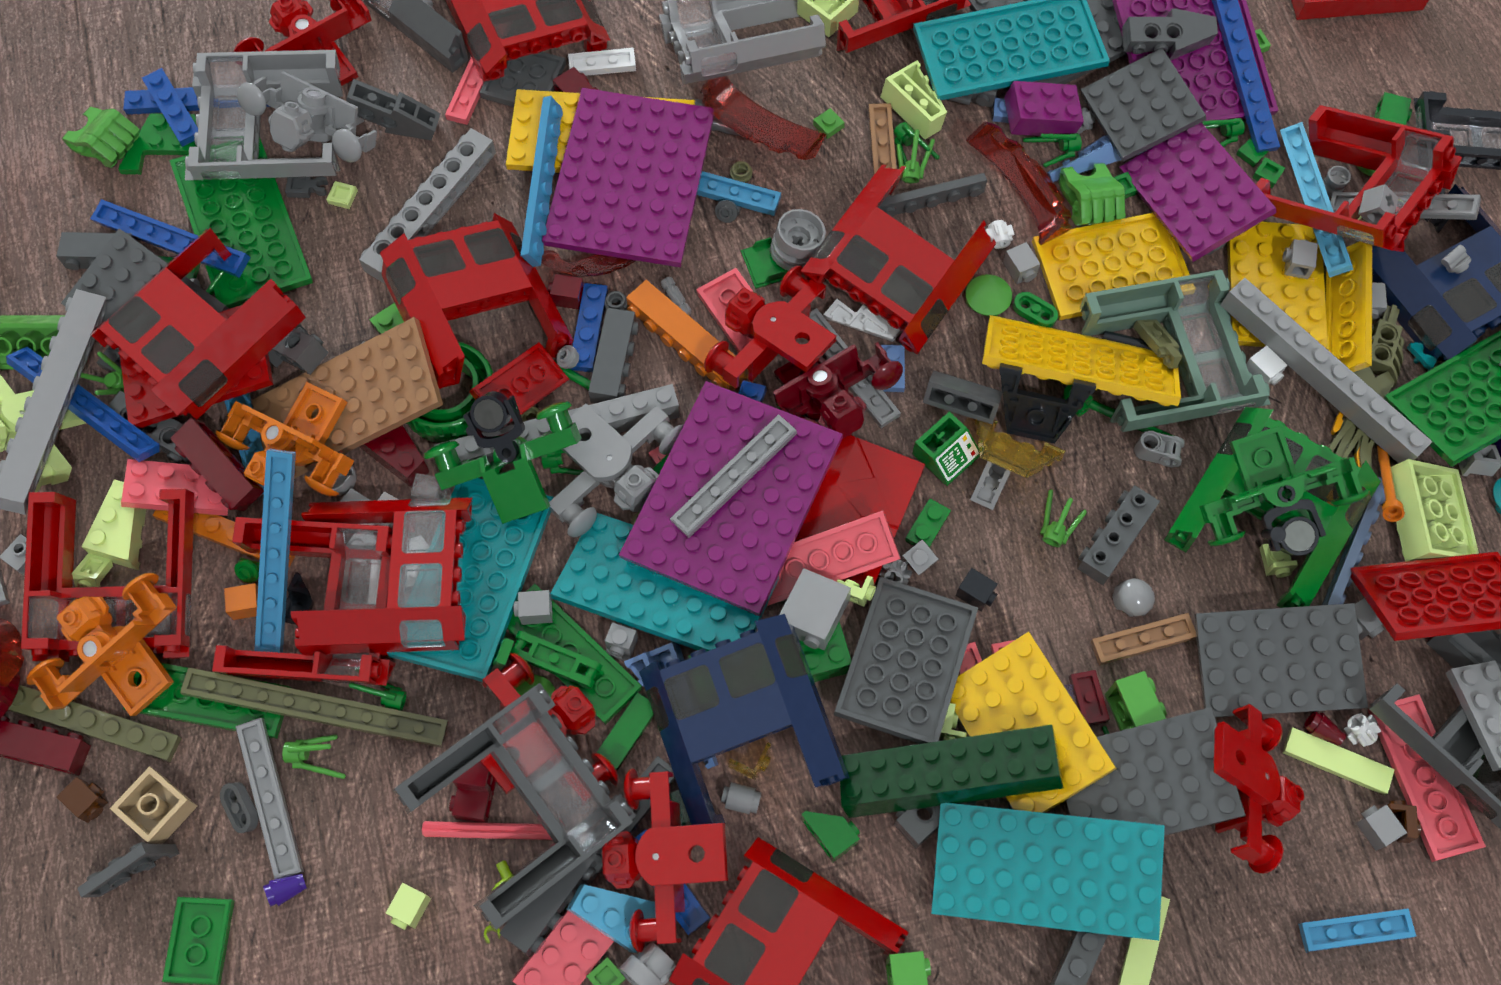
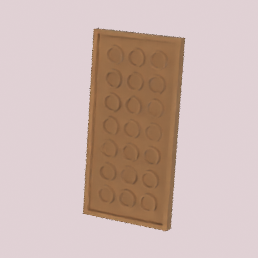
(382, 381)

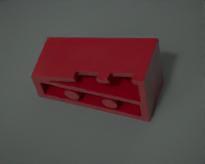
(397, 454)

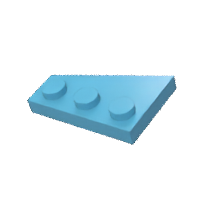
(609, 912)

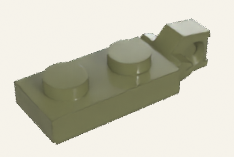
(1159, 341)

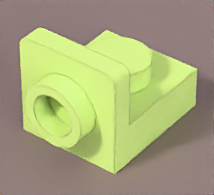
(1277, 562)
(91, 571)
(860, 595)
(951, 722)

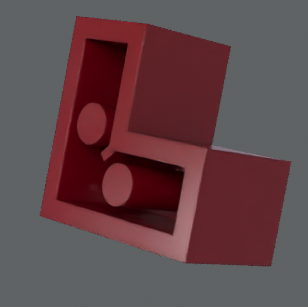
(473, 795)

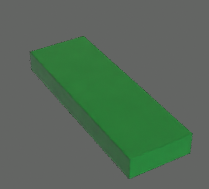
(627, 731)

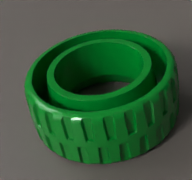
(449, 423)

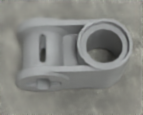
(1164, 448)

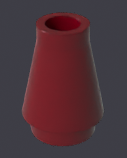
(1322, 727)

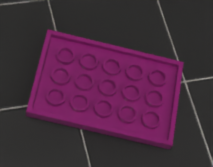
(1197, 191)

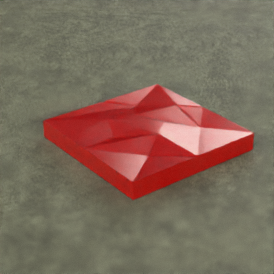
(861, 483)

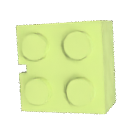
(830, 12)

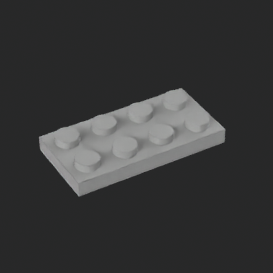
(1480, 697)

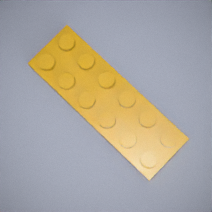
(1351, 310)

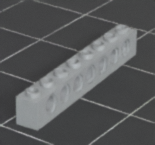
(467, 168)

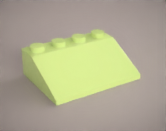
(1435, 512)

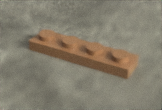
(881, 136)
(1143, 639)

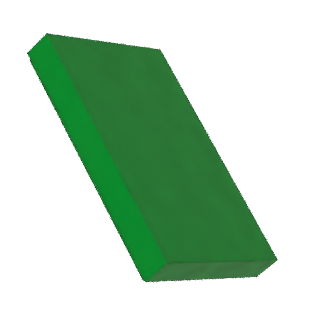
(198, 941)

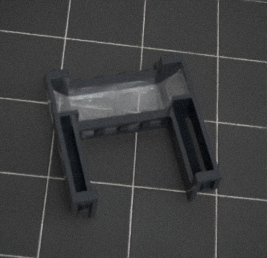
(1474, 133)

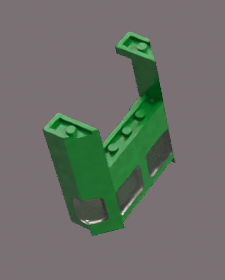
(1224, 480)

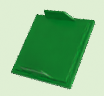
(761, 265)

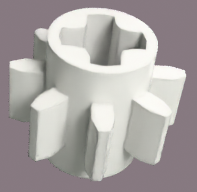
(1000, 233)
(1362, 729)

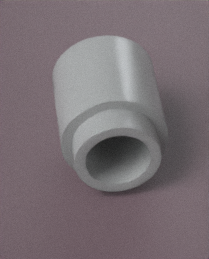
(741, 798)

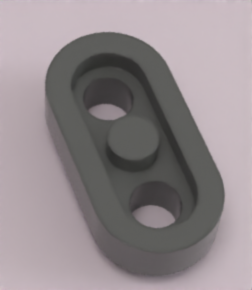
(239, 807)

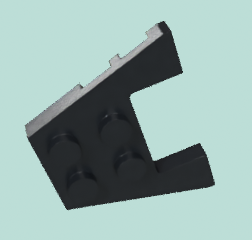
(1038, 414)

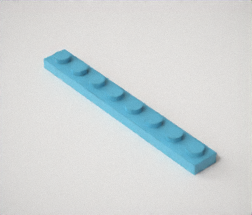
(1315, 195)

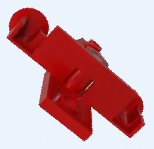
(304, 33)
(774, 330)
(571, 709)
(1265, 795)
(662, 857)

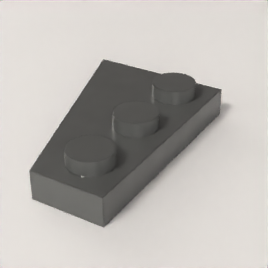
(140, 858)

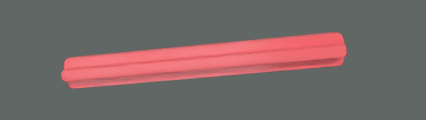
(484, 830)

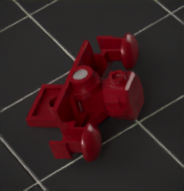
(824, 390)

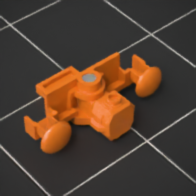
(296, 434)
(109, 650)

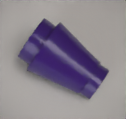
(283, 889)

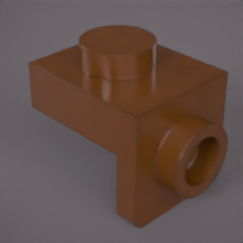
(1408, 818)

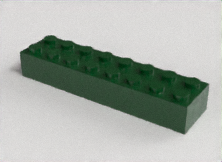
(951, 771)

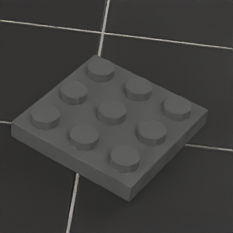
(524, 73)

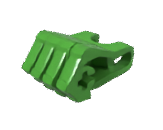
(104, 136)
(1093, 197)

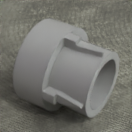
(648, 967)

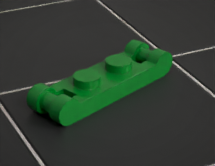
(556, 659)

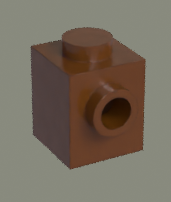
(83, 799)

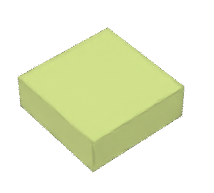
(342, 195)

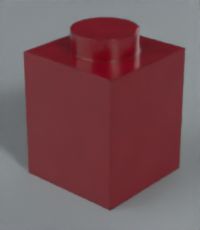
(566, 291)

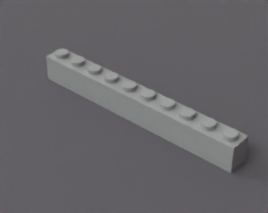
(1325, 372)
(50, 400)
(619, 413)

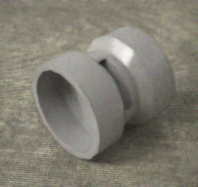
(1336, 179)

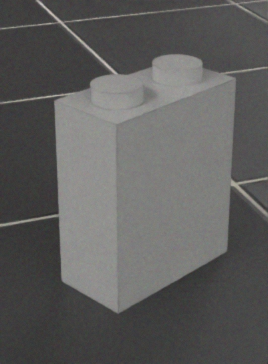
(816, 608)

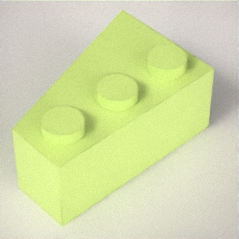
(914, 100)
(116, 530)

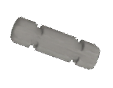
(675, 294)

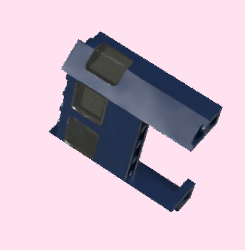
(1442, 307)
(737, 698)

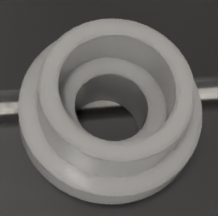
(567, 357)

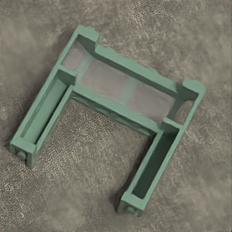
(1211, 357)

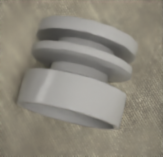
(796, 238)

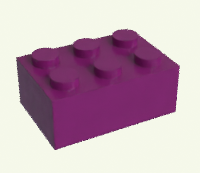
(1043, 108)

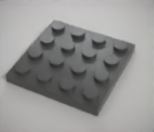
(1143, 104)

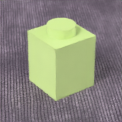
(407, 907)

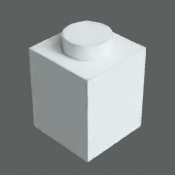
(1267, 364)

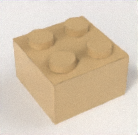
(153, 807)

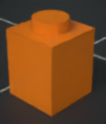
(241, 601)

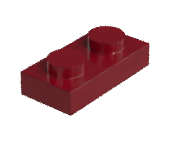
(1089, 697)

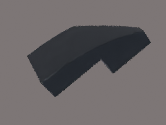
(298, 599)

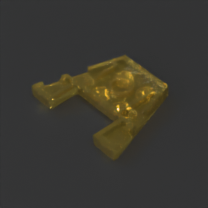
(1011, 454)

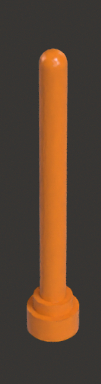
(1392, 508)

